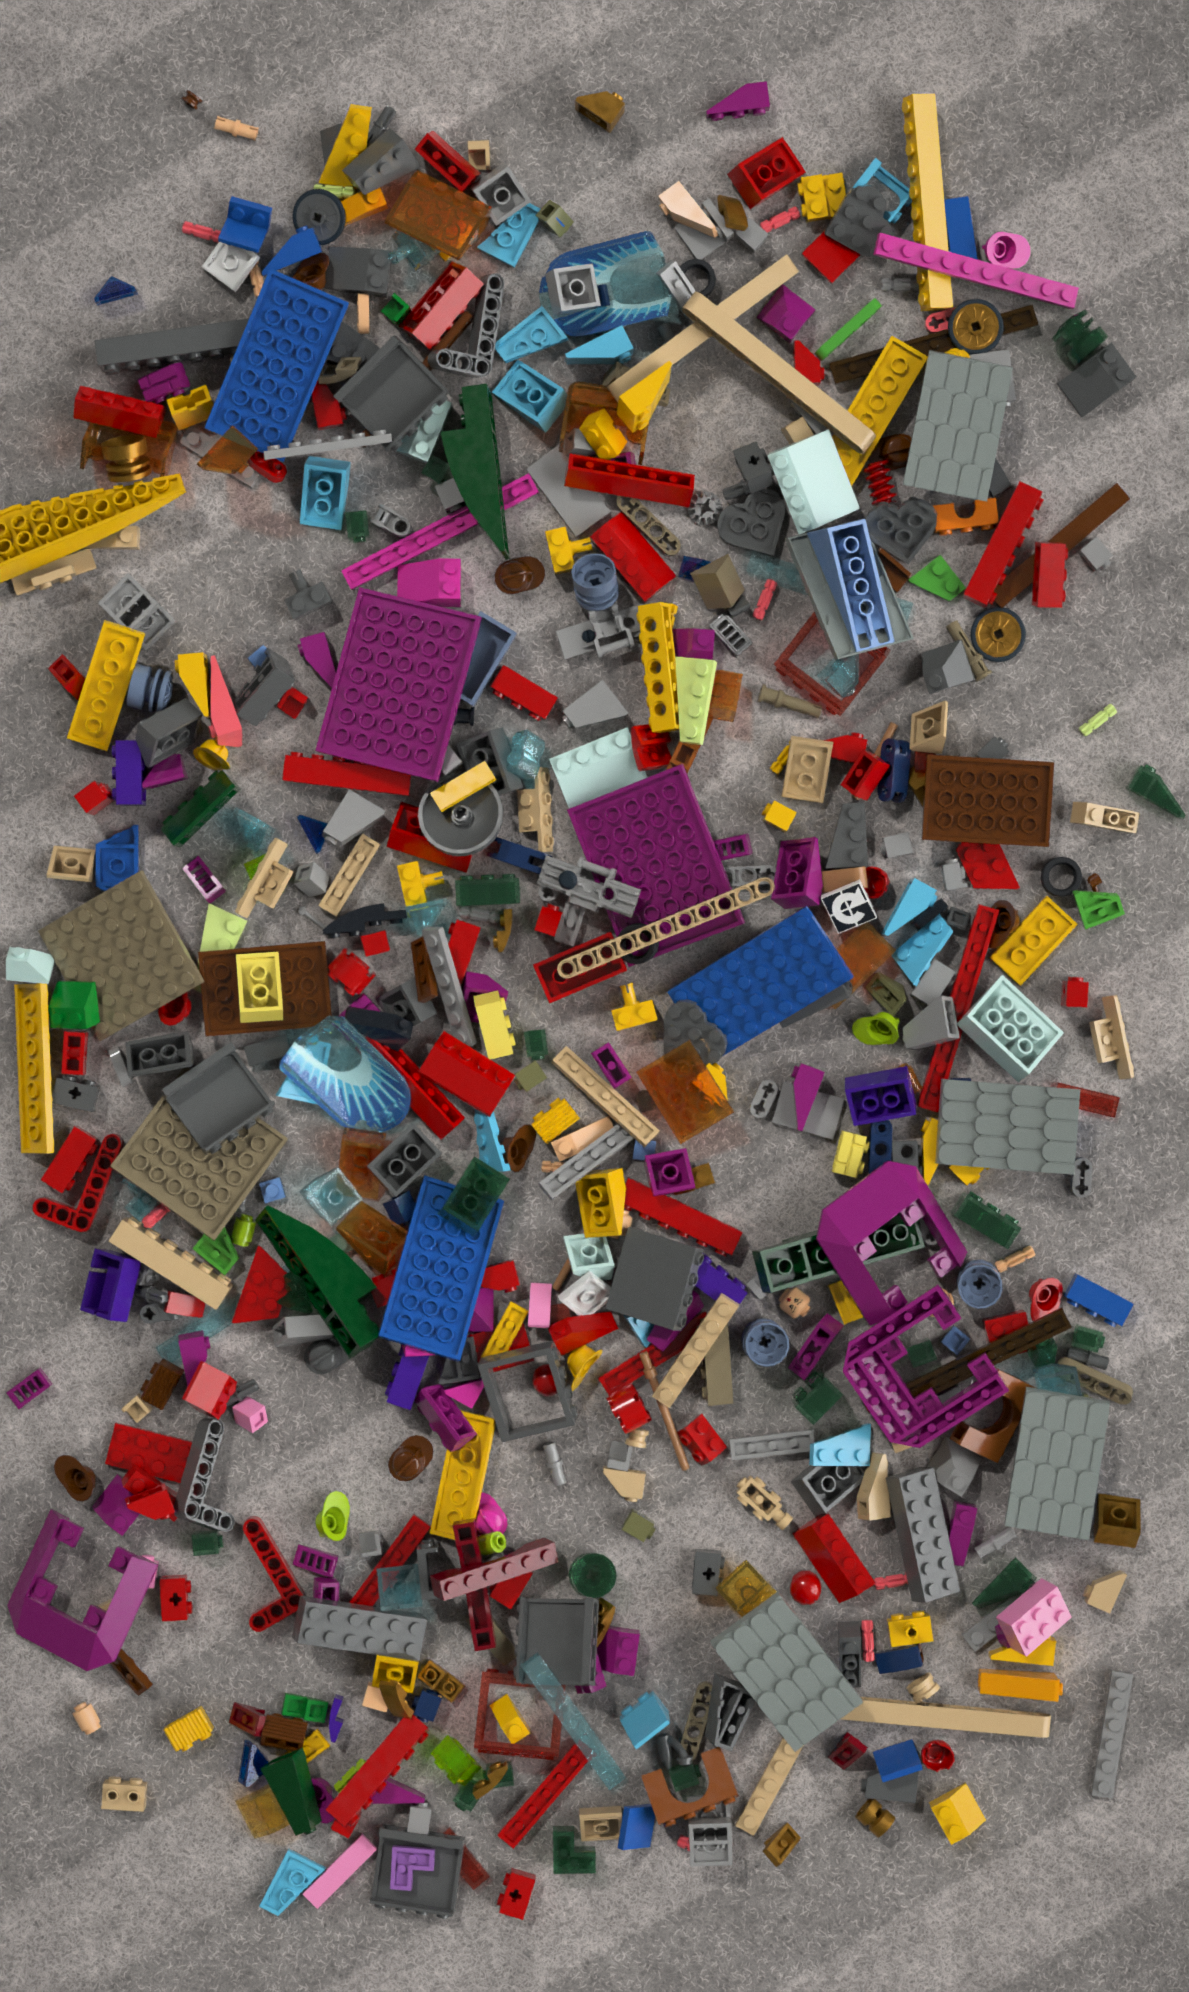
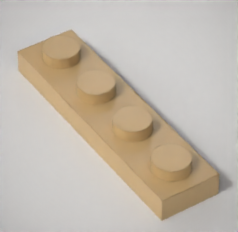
(349, 875)

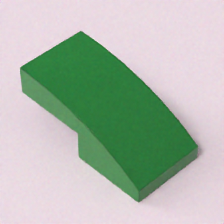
(304, 1707)

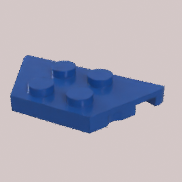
(117, 858)

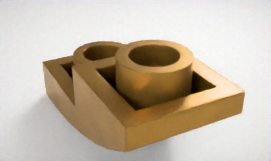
(733, 213)
(500, 941)
(605, 1617)
(441, 1681)
(394, 1698)
(495, 1774)

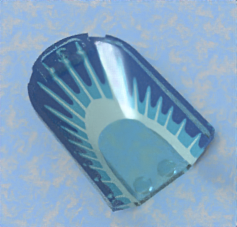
(633, 286)
(347, 1076)

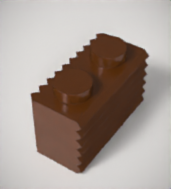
(162, 1383)
(283, 1732)

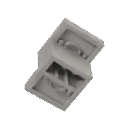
(136, 609)
(710, 1836)

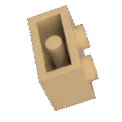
(124, 1795)

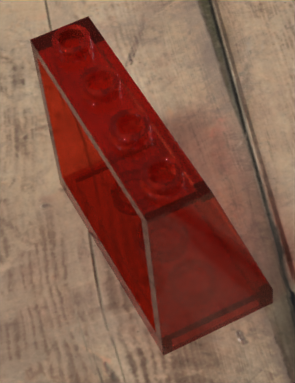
(817, 691)
(498, 1748)

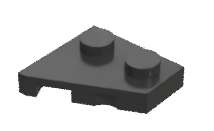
(463, 1370)

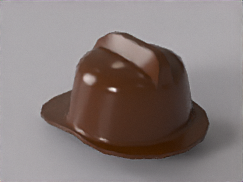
(312, 270)
(892, 448)
(519, 575)
(1006, 923)
(519, 1147)
(410, 1458)
(75, 1477)

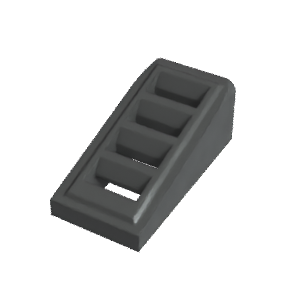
(736, 651)

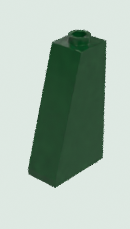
(294, 1790)

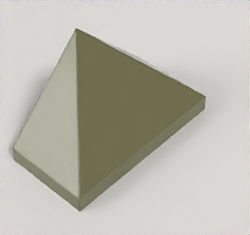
(887, 992)

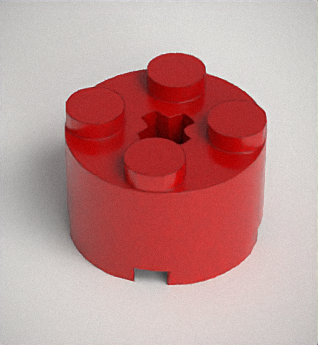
(351, 972)
(629, 1408)

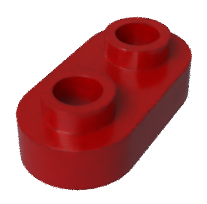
(270, 469)

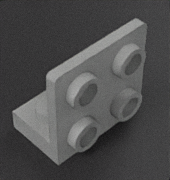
(703, 244)

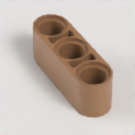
(837, 878)

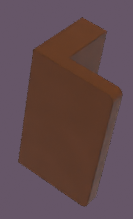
(895, 571)

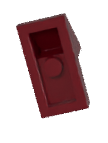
(248, 1718)
(847, 1751)

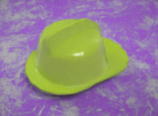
(877, 1030)
(334, 1517)

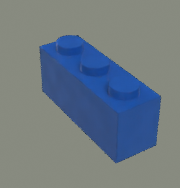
(960, 227)
(1098, 1300)

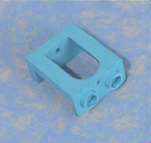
(891, 182)

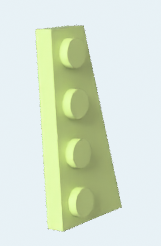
(694, 694)
(220, 931)

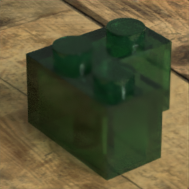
(568, 1858)

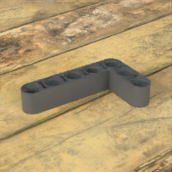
(478, 334)
(200, 1480)

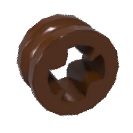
(191, 100)

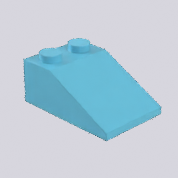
(605, 349)
(531, 395)
(324, 492)
(913, 901)
(644, 1718)

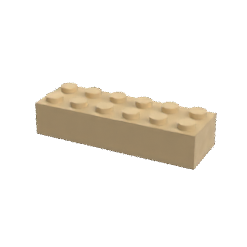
(170, 1262)

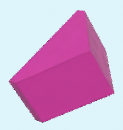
(467, 1392)

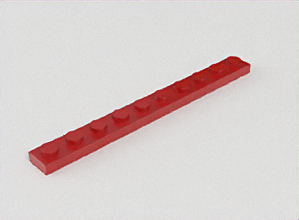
(962, 994)

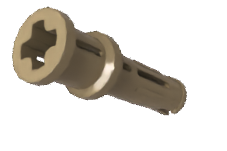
(977, 665)
(780, 699)

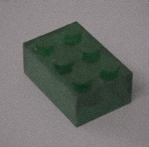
(487, 890)
(473, 1196)
(986, 1219)
(816, 1396)

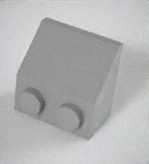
(501, 192)
(572, 289)

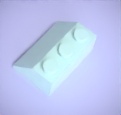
(425, 438)

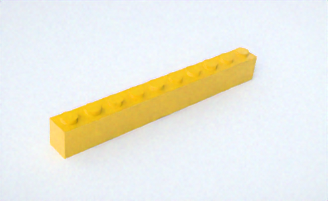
(926, 195)

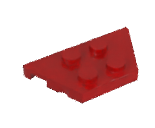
(986, 866)
(261, 1290)

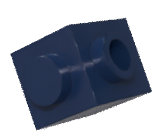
(400, 1208)
(426, 1705)

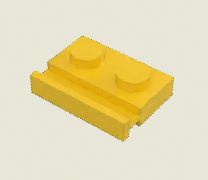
(845, 1304)

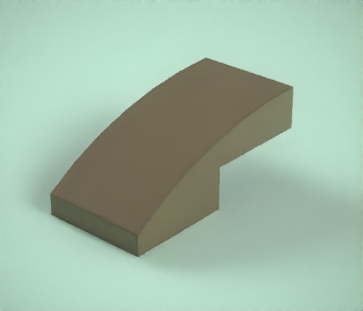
(334, 373)

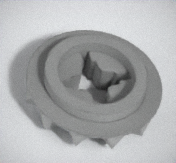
(708, 517)

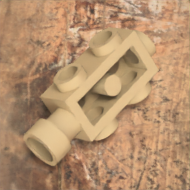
(758, 1497)

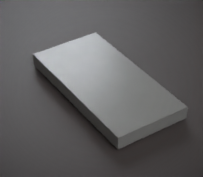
(576, 506)

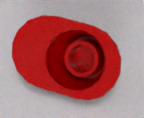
(175, 1011)
(1045, 1297)

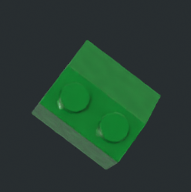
(74, 1005)

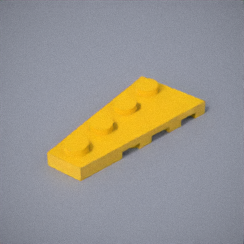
(347, 146)

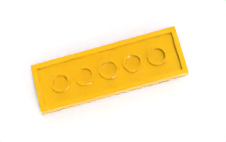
(105, 685)
(463, 1478)

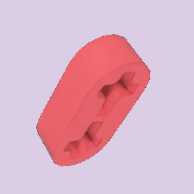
(941, 315)

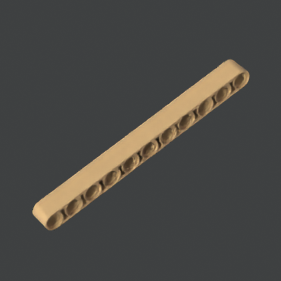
(695, 335)
(778, 372)
(655, 930)
(951, 1717)

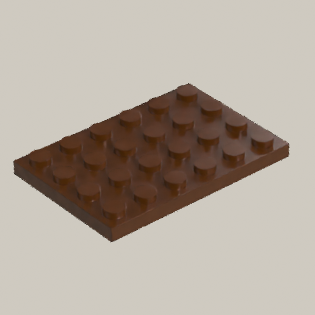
(987, 800)
(302, 986)

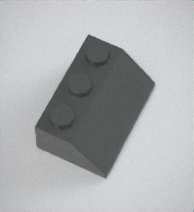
(168, 731)
(494, 750)
(159, 1054)
(403, 1160)

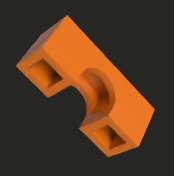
(984, 516)

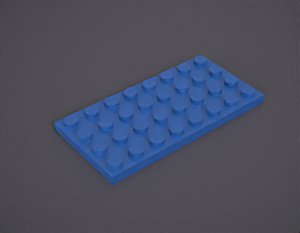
(277, 362)
(766, 978)
(437, 1277)

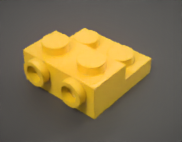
(821, 195)

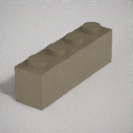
(717, 1372)

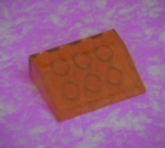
(438, 215)
(685, 1091)

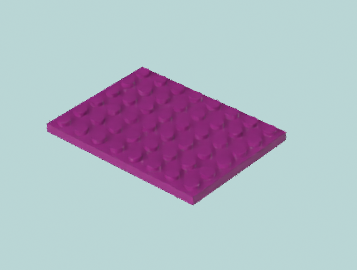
(398, 684)
(659, 846)

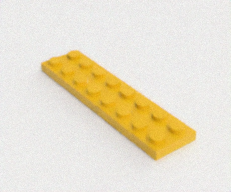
(880, 398)
(34, 1068)

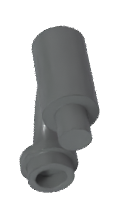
(665, 1749)

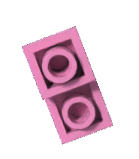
(540, 1305)

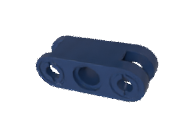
(897, 775)
(517, 855)
(875, 1138)

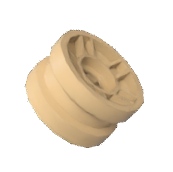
(923, 1687)

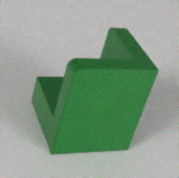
(396, 309)

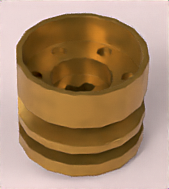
(126, 458)

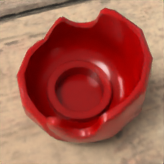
(877, 882)
(543, 1381)
(805, 1587)
(937, 1755)

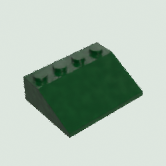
(200, 808)

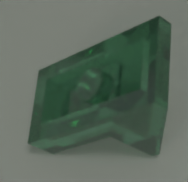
(297, 1296)

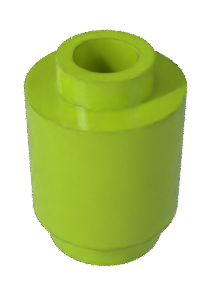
(243, 1230)
(492, 1543)

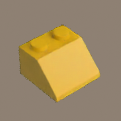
(395, 1669)
(957, 1813)

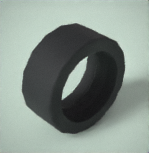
(698, 263)
(1064, 861)
(653, 948)

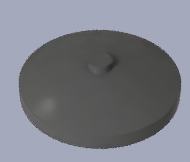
(464, 826)

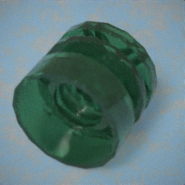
(1079, 337)
(603, 1580)

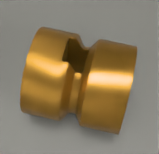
(873, 1815)

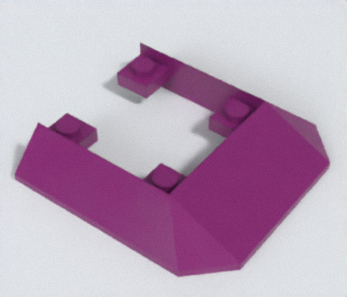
(864, 1209)
(895, 1409)
(102, 1632)

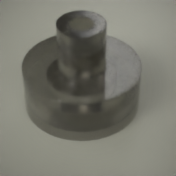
(645, 1101)

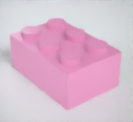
(1033, 1617)

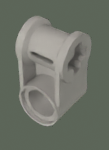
(388, 520)

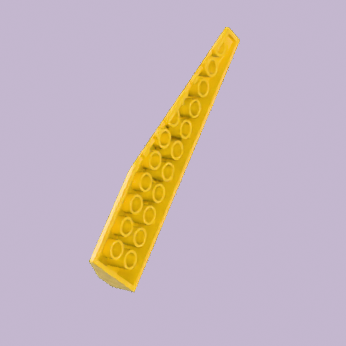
(58, 527)

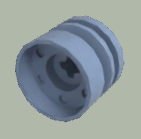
(595, 582)
(150, 689)
(988, 1292)
(775, 1348)

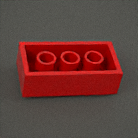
(559, 987)

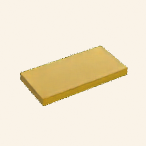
(1033, 940)

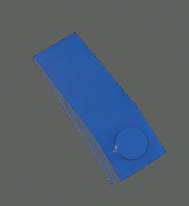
(297, 248)

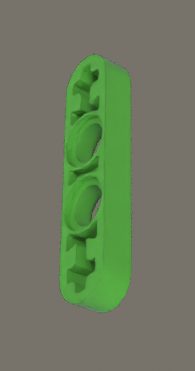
(848, 329)

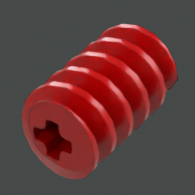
(880, 482)

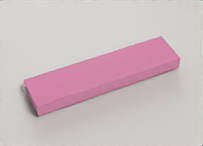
(339, 1870)

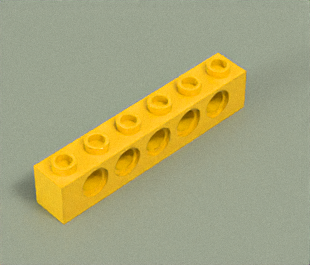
(650, 659)

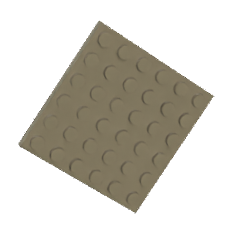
(127, 949)
(196, 1186)

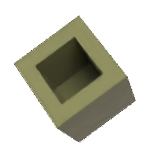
(554, 218)
(529, 1076)
(638, 1525)

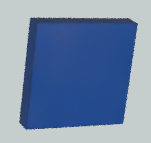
(897, 1760)
(636, 1827)

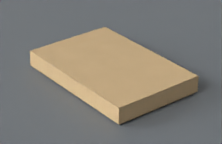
(807, 769)

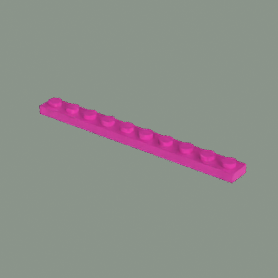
(975, 271)
(430, 536)

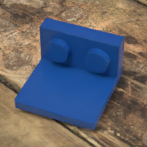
(246, 224)

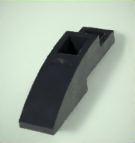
(355, 920)

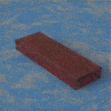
(1095, 1101)
(471, 1868)

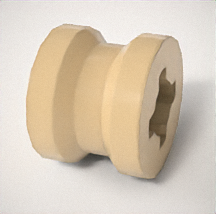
(637, 1438)

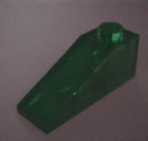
(1153, 789)
(1010, 1582)

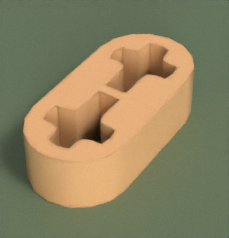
(363, 313)

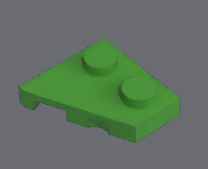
(938, 579)
(1097, 907)
(219, 1253)

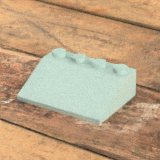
(813, 481)
(597, 768)
(1010, 1028)

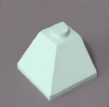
(28, 965)
(589, 1255)

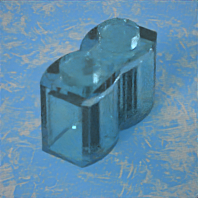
(525, 755)

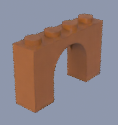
(993, 1440)
(720, 1790)

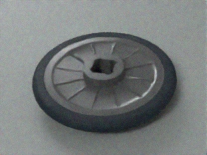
(323, 203)

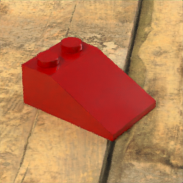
(766, 173)

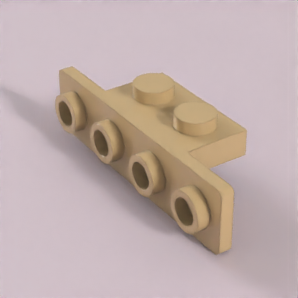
(53, 572)
(535, 810)
(267, 882)
(1110, 1038)

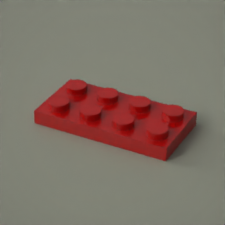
(152, 1451)

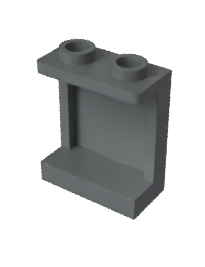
(427, 1546)

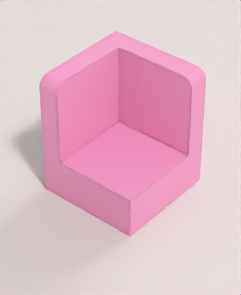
(250, 1414)

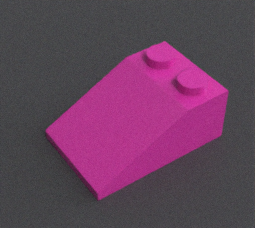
(431, 582)

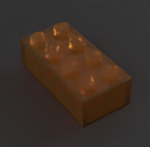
(863, 954)

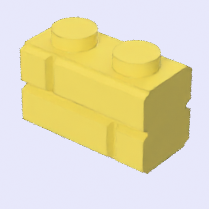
(850, 1153)

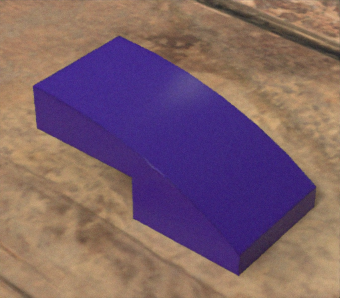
(335, 1722)

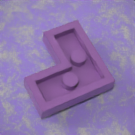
(407, 1859)

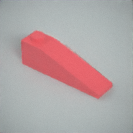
(224, 720)

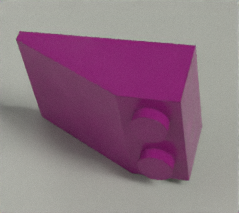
(798, 874)

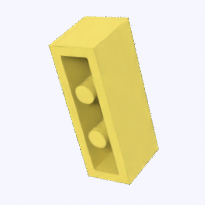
(494, 1024)

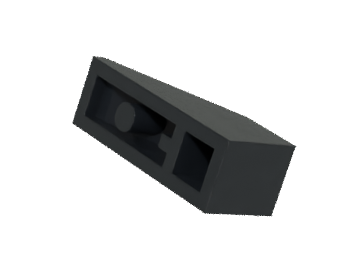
(381, 1026)

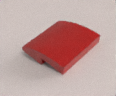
(829, 257)
(650, 748)

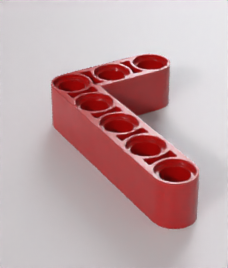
(89, 1190)
(275, 1575)

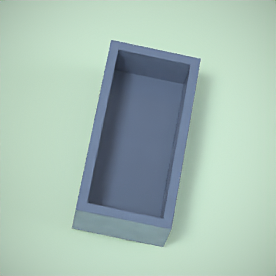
(489, 650)

